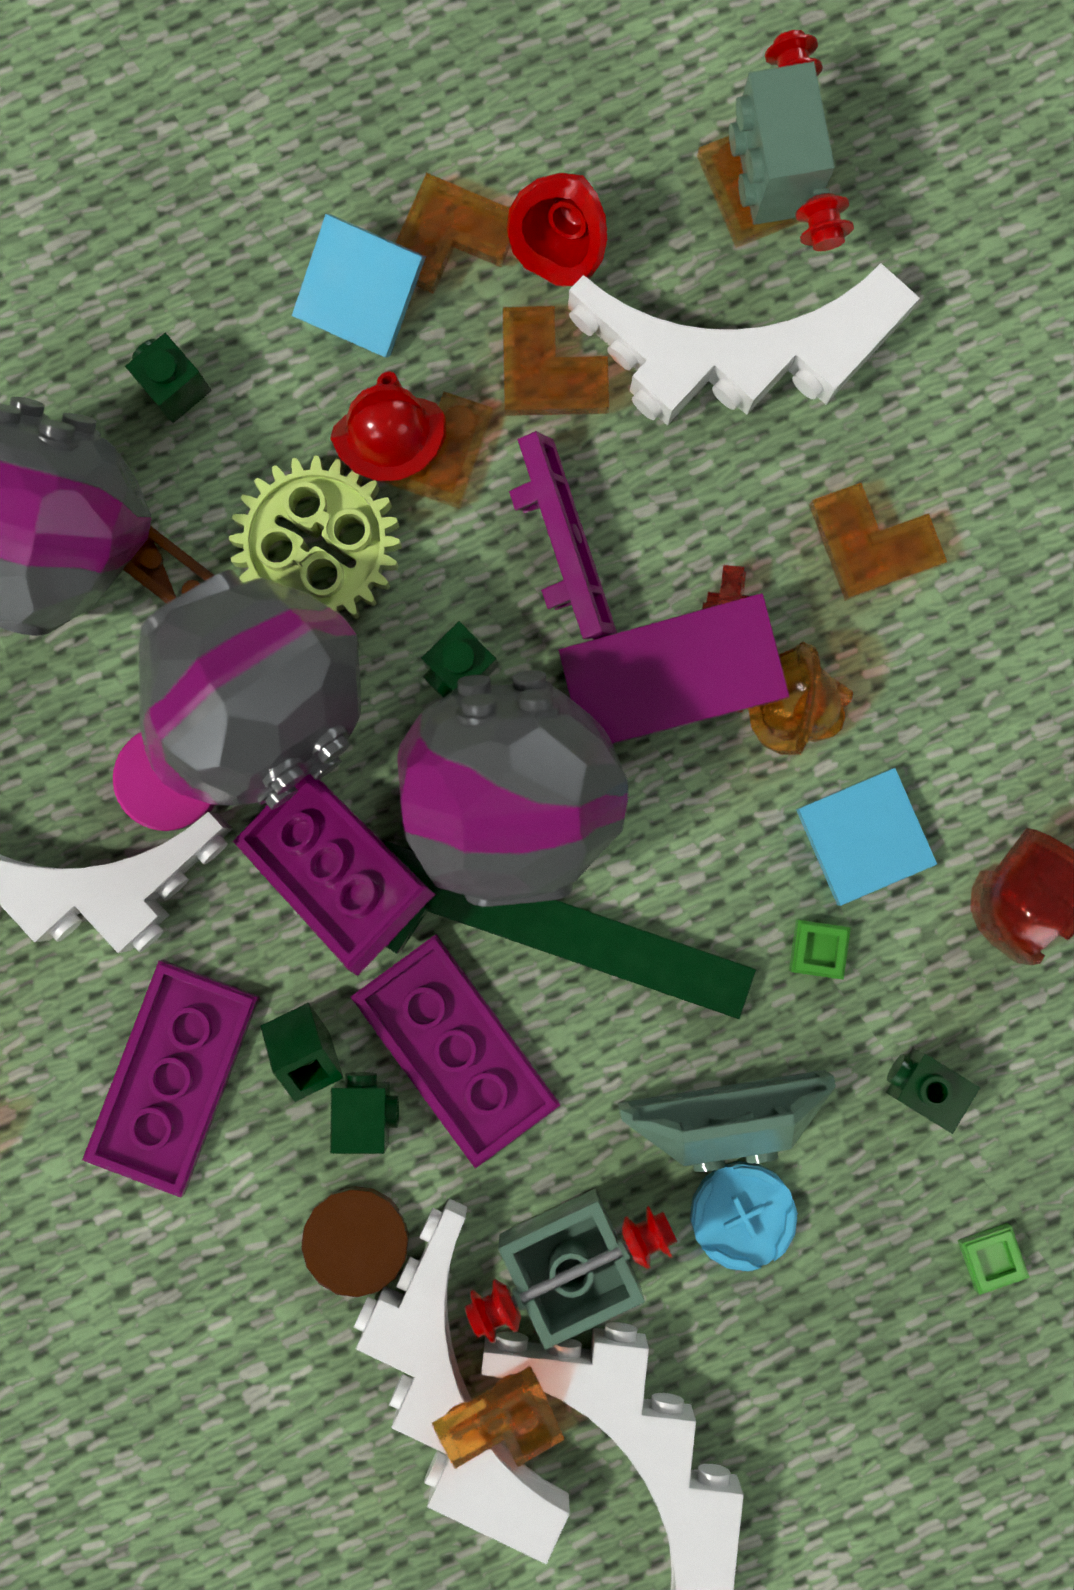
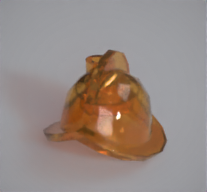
(810, 713)

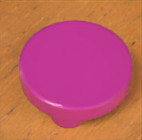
(146, 797)

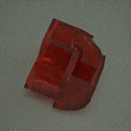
(1027, 897)

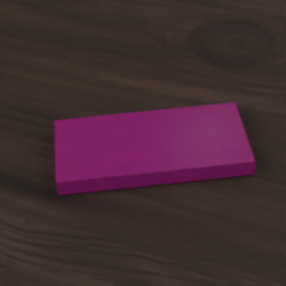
(678, 670)
(334, 872)
(455, 1051)
(171, 1078)

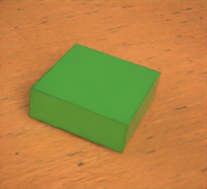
(819, 949)
(993, 1258)

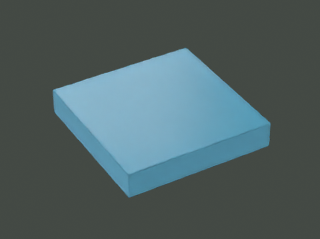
(358, 285)
(866, 837)

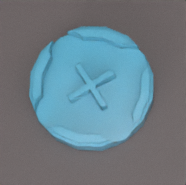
(743, 1216)

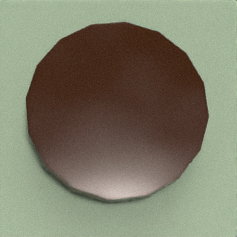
(355, 1241)

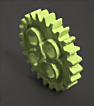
(340, 504)

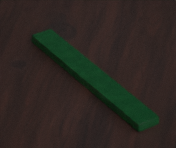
(600, 945)

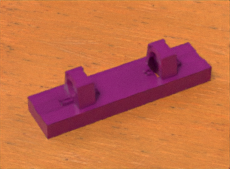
(552, 494)

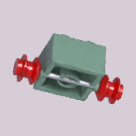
(787, 144)
(569, 1270)

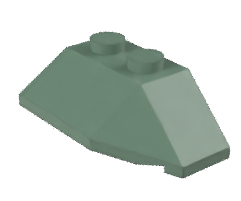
(730, 1120)

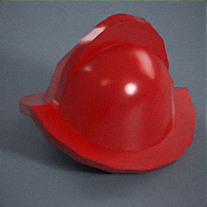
(558, 228)
(389, 432)

